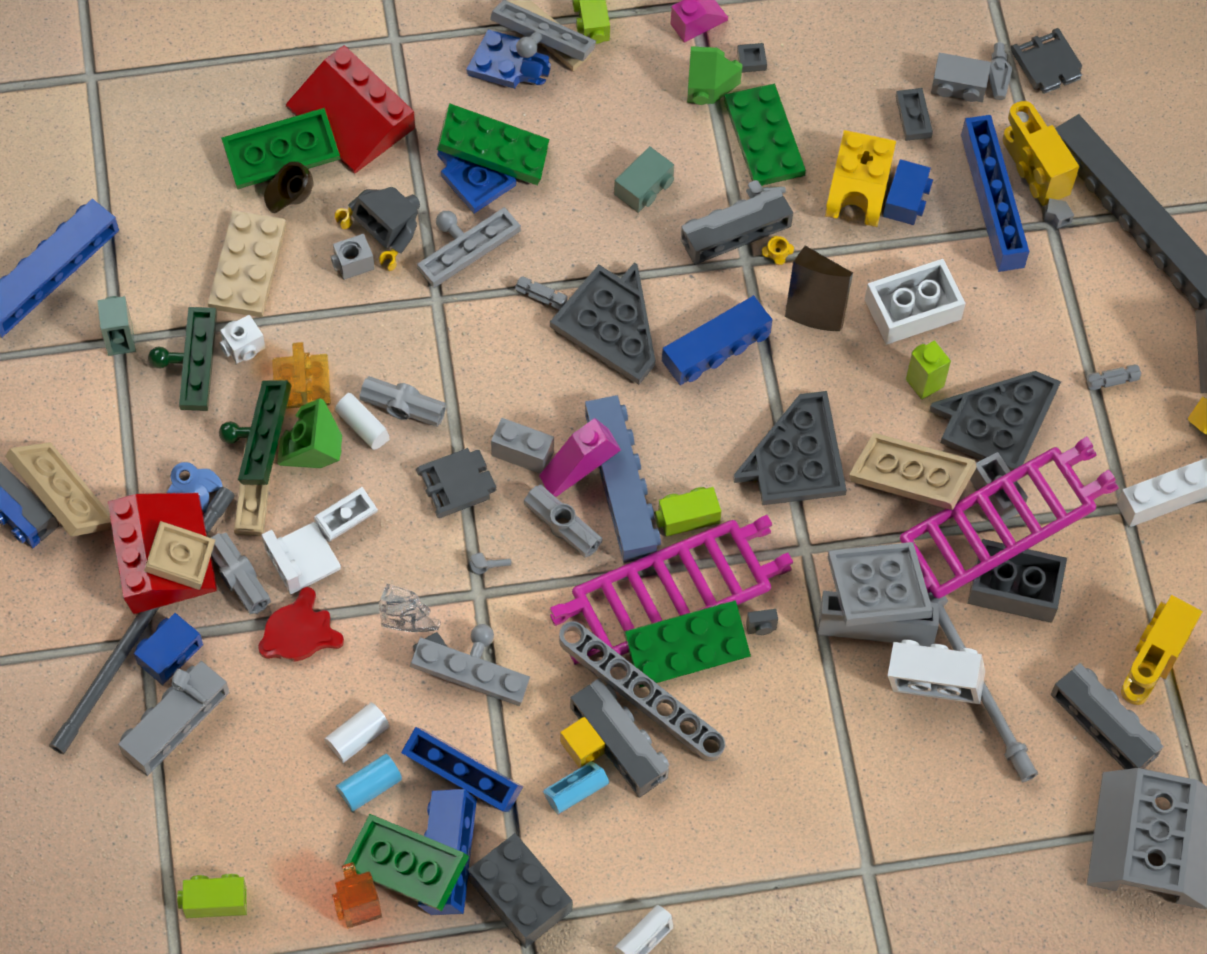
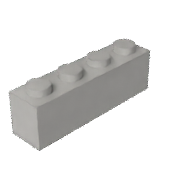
(919, 630)
(172, 719)

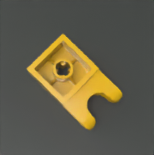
(1039, 154)
(861, 175)
(1160, 646)

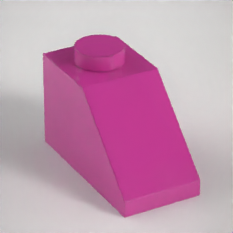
(695, 17)

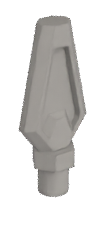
(999, 72)

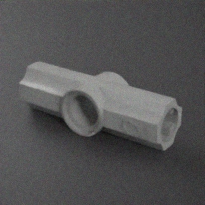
(402, 401)
(574, 532)
(239, 574)

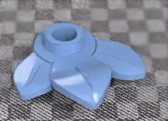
(200, 482)

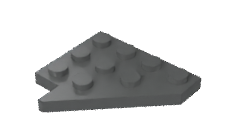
(610, 322)
(998, 417)
(797, 455)

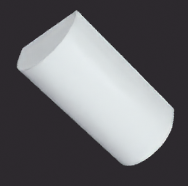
(362, 421)
(345, 514)
(357, 732)
(646, 933)

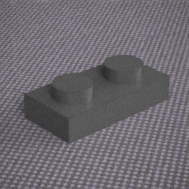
(914, 114)

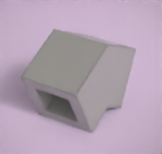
(1058, 213)

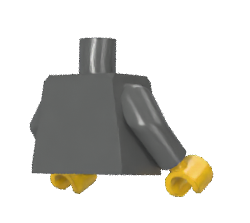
(386, 217)

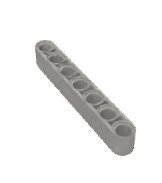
(634, 678)

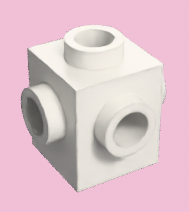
(242, 339)

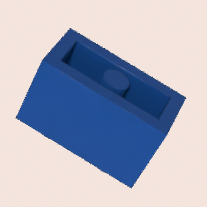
(907, 192)
(168, 648)

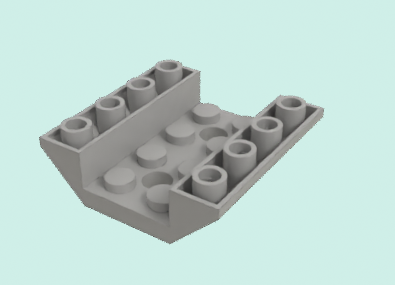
(1133, 827)

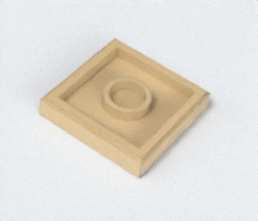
(179, 555)

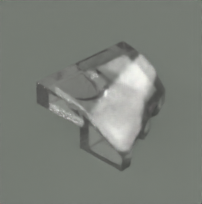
(404, 611)

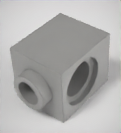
(357, 247)

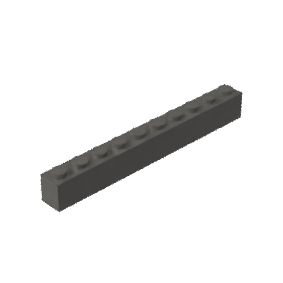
(1137, 210)

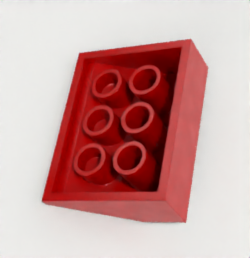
(359, 107)
(134, 529)

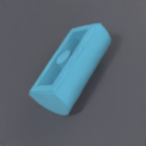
(369, 782)
(576, 787)

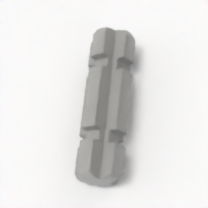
(541, 293)
(1113, 377)

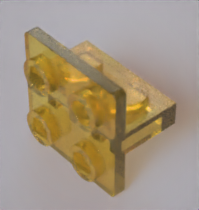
(306, 374)

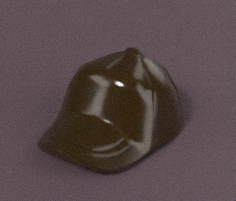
(288, 187)

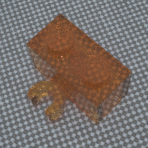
(356, 898)

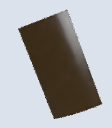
(818, 291)

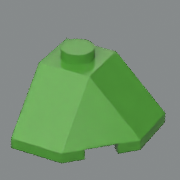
(711, 75)
(313, 439)

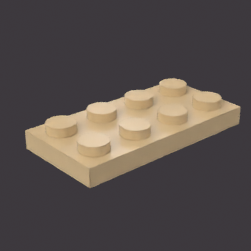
(247, 264)
(913, 471)
(60, 488)

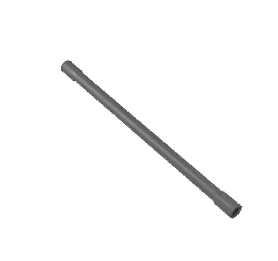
(71, 727)

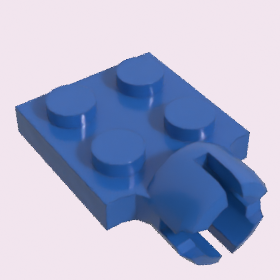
(501, 64)
(474, 183)

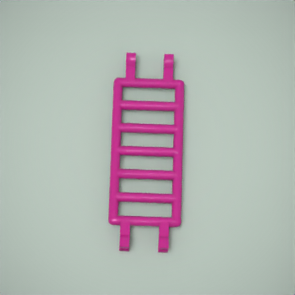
(1082, 451)
(762, 573)

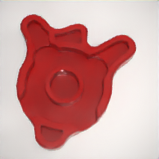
(299, 631)

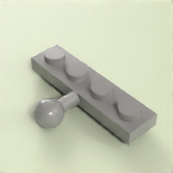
(542, 30)
(466, 246)
(471, 669)

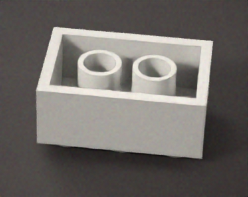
(914, 301)
(936, 671)

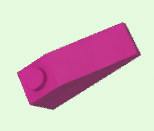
(579, 456)

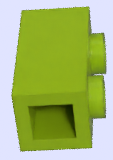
(592, 19)
(927, 369)
(688, 511)
(213, 896)

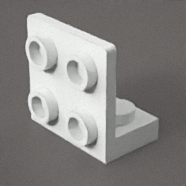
(301, 556)

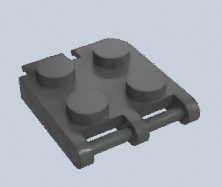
(1048, 62)
(457, 481)

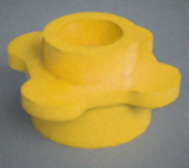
(780, 243)

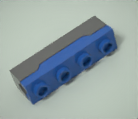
(23, 510)

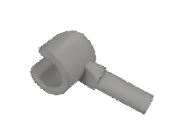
(756, 188)
(480, 565)
(180, 683)

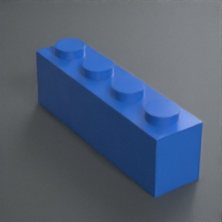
(717, 340)
(462, 769)
(452, 824)

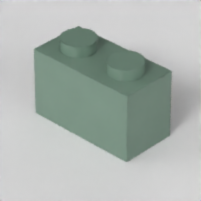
(644, 179)
(116, 325)

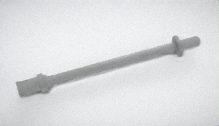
(1015, 750)

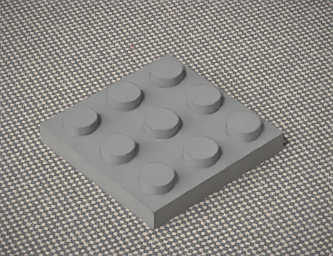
(879, 584)

